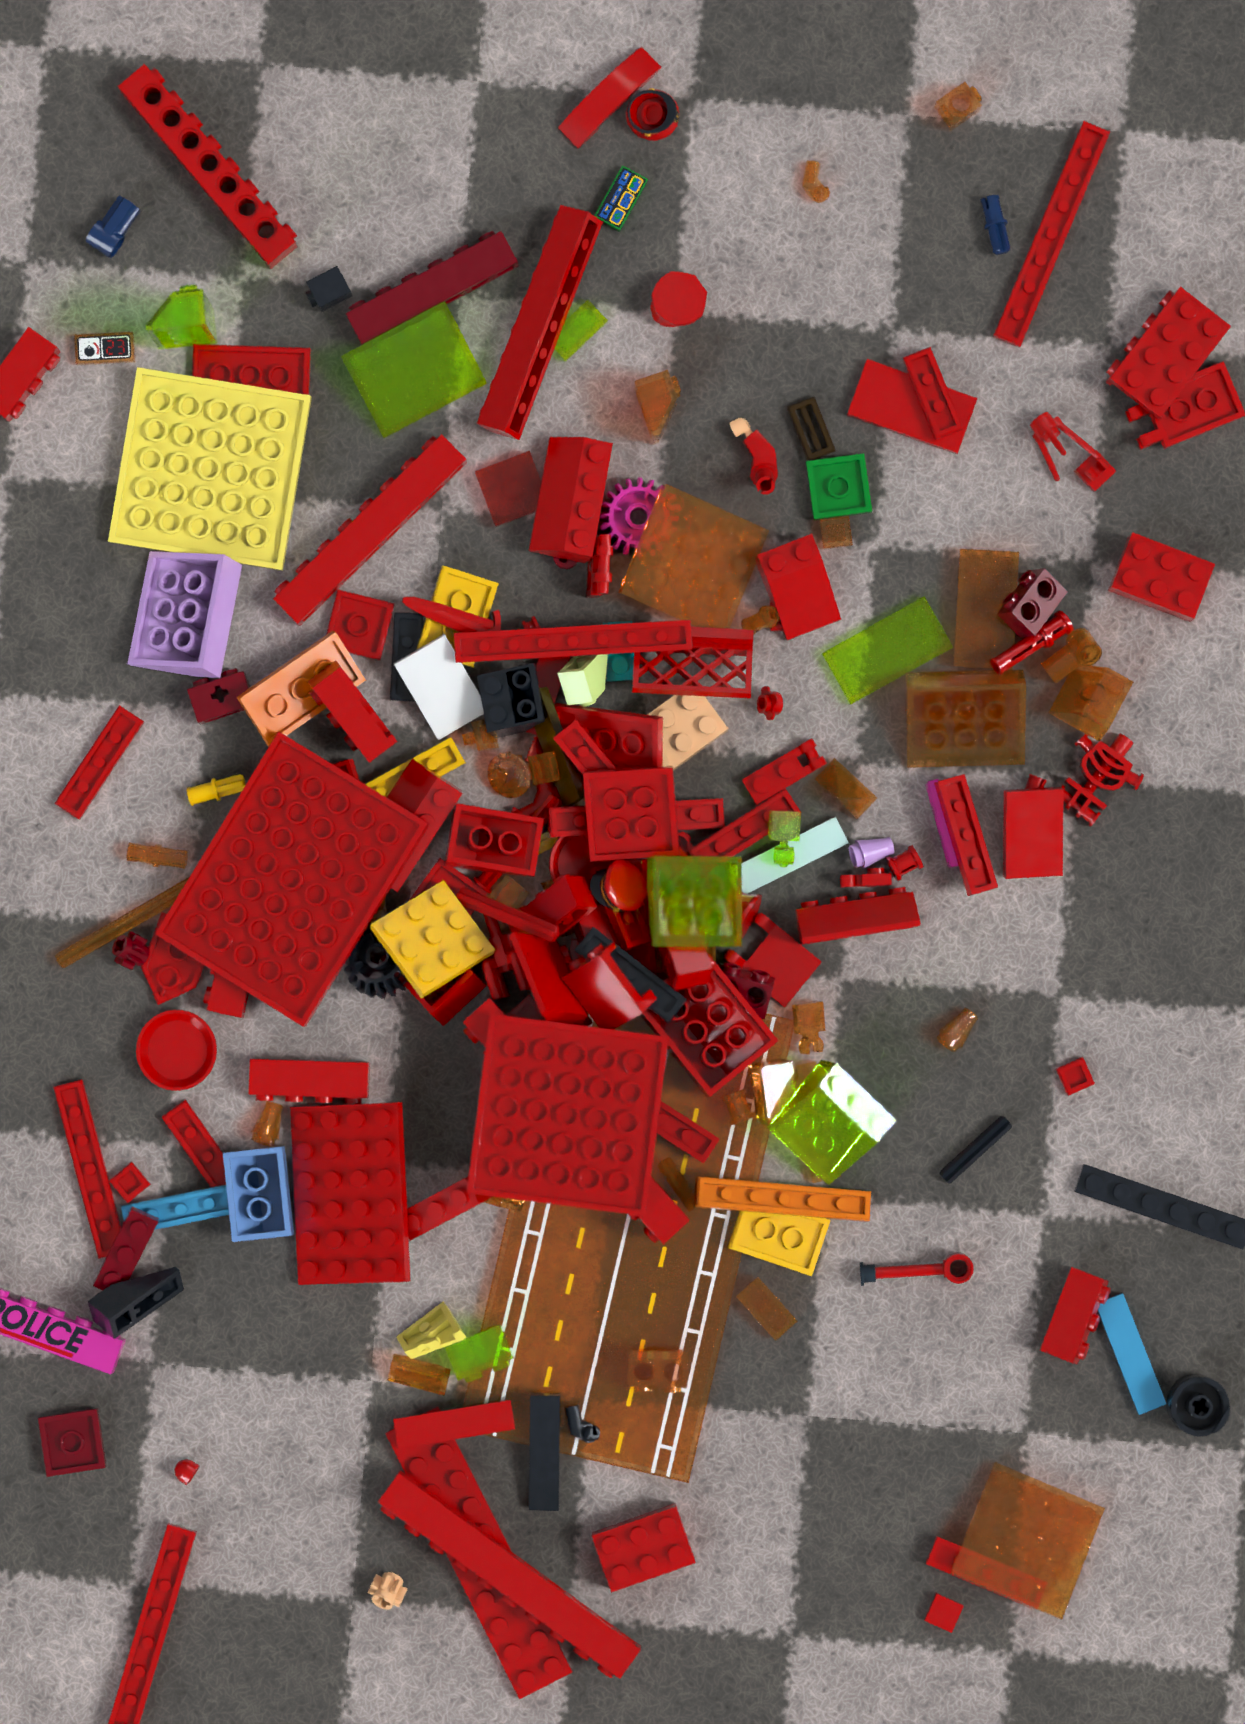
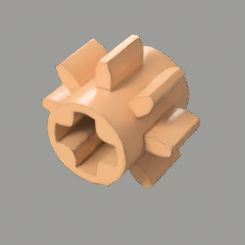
(387, 1590)

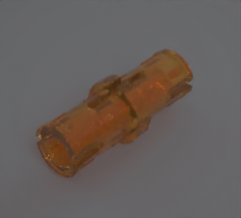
(157, 855)

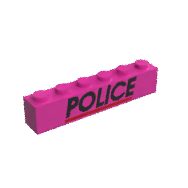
(58, 1334)

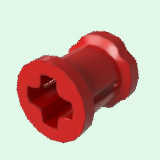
(904, 863)

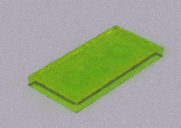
(887, 650)

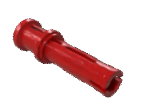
(1045, 638)

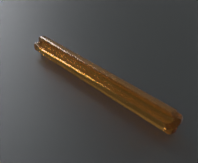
(119, 926)

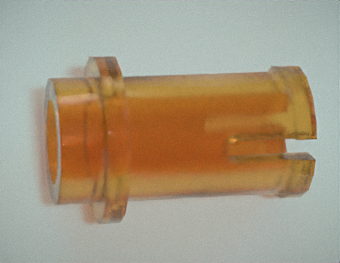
(765, 618)

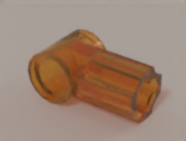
(1079, 650)

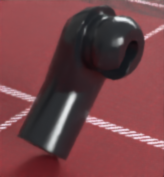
(580, 1428)

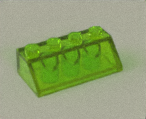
(183, 320)

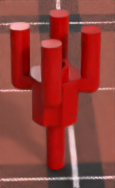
(501, 961)

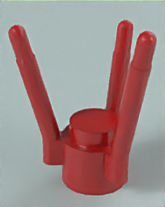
(1047, 430)

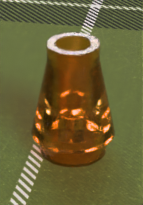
(956, 1031)
(267, 1126)

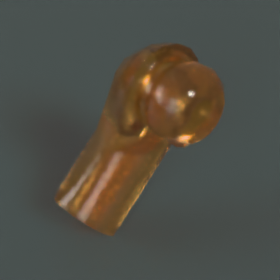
(811, 183)

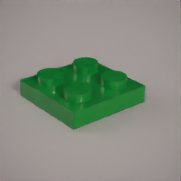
(839, 486)

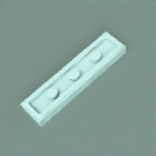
(811, 846)

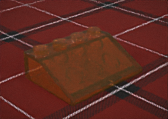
(965, 718)

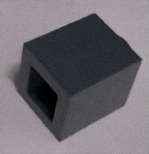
(328, 289)

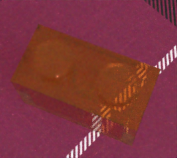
(772, 1087)

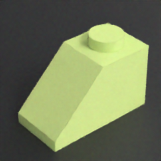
(583, 679)

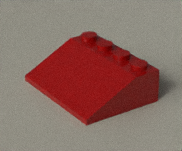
(713, 1032)

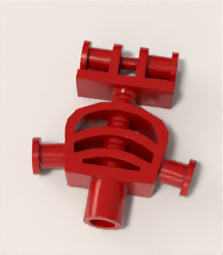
(1115, 753)

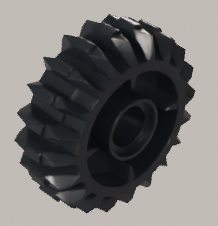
(367, 973)

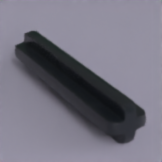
(975, 1149)

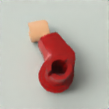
(764, 464)

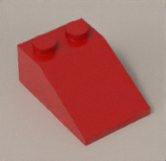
(798, 586)
(493, 841)
(451, 997)

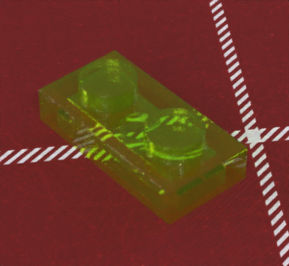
(579, 330)

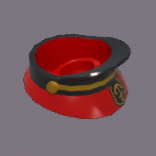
(652, 114)
(619, 887)

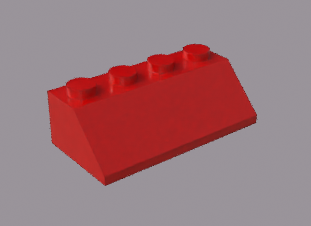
(570, 498)
(428, 798)
(857, 917)

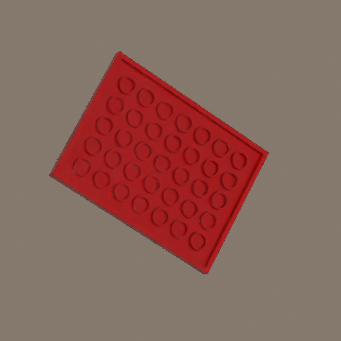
(292, 879)

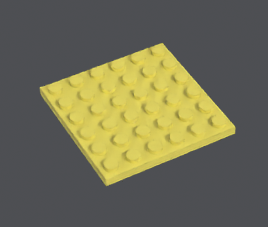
(209, 468)

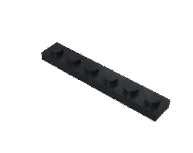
(1161, 1206)

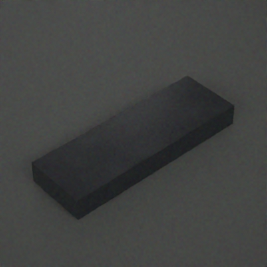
(405, 640)

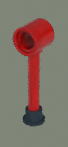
(870, 1273)

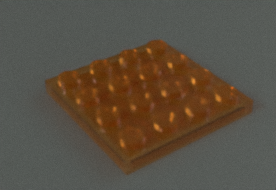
(693, 560)
(1027, 1541)

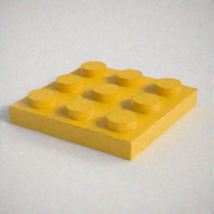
(432, 939)

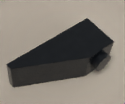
(132, 1300)

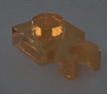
(808, 1021)

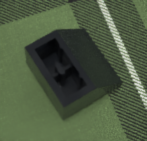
(511, 700)

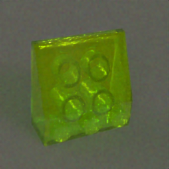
(695, 901)
(830, 1121)

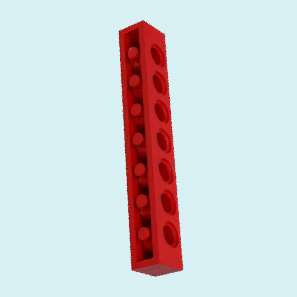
(147, 81)

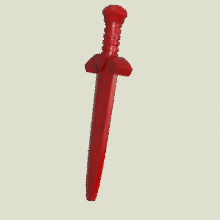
(452, 617)

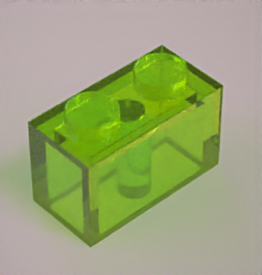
(480, 1352)

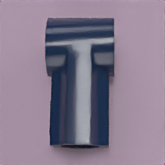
(109, 233)

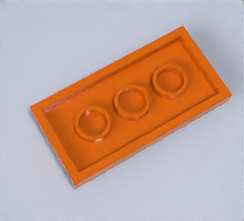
(282, 698)

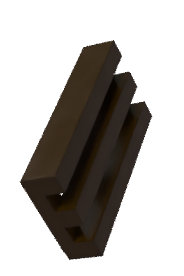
(819, 451)

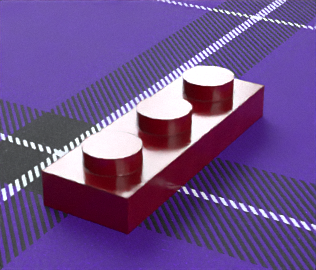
(126, 1248)

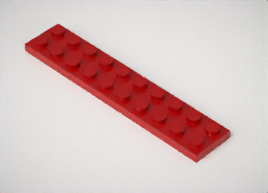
(524, 1648)

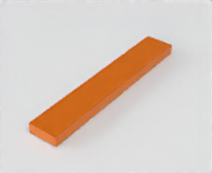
(782, 1199)

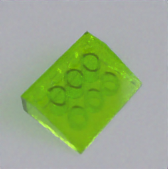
(414, 369)

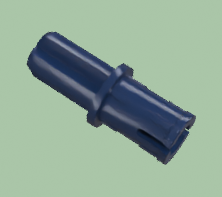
(995, 224)

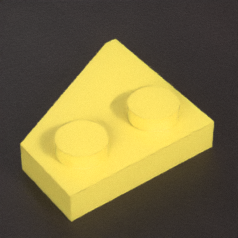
(431, 1332)

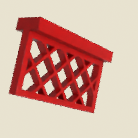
(712, 641)

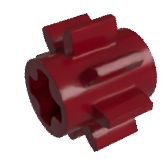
(130, 950)

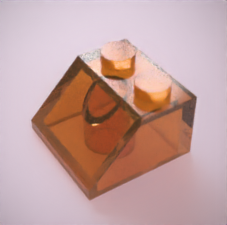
(658, 401)
(1091, 699)

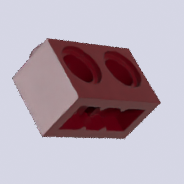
(1035, 606)
(745, 980)

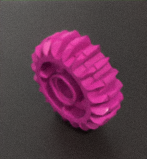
(622, 507)

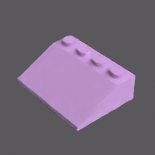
(185, 613)

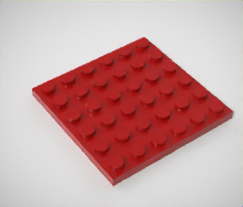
(567, 1115)

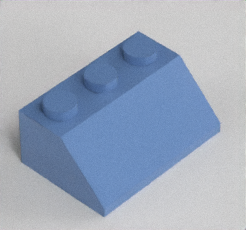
(258, 1193)

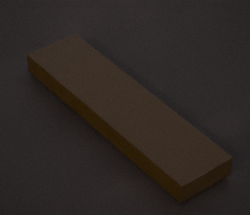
(571, 785)

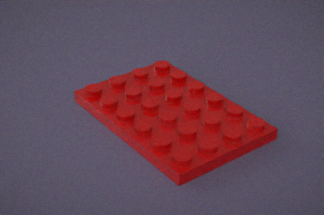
(350, 1193)

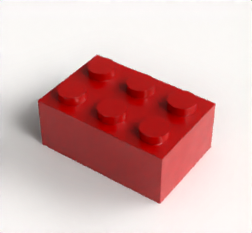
(1161, 577)
(643, 1547)

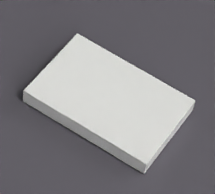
(440, 686)

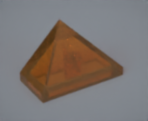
(845, 788)

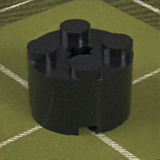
(1215, 1403)

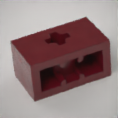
(211, 709)

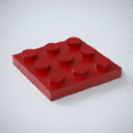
(631, 813)

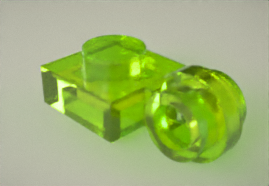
(784, 827)

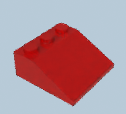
(544, 967)

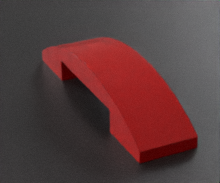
(608, 96)

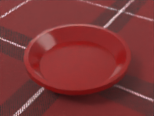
(572, 857)
(176, 1050)

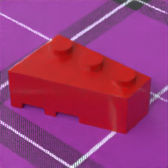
(351, 712)

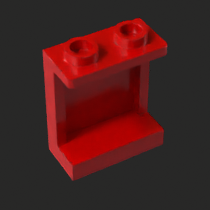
(605, 989)

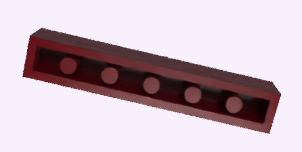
(440, 283)

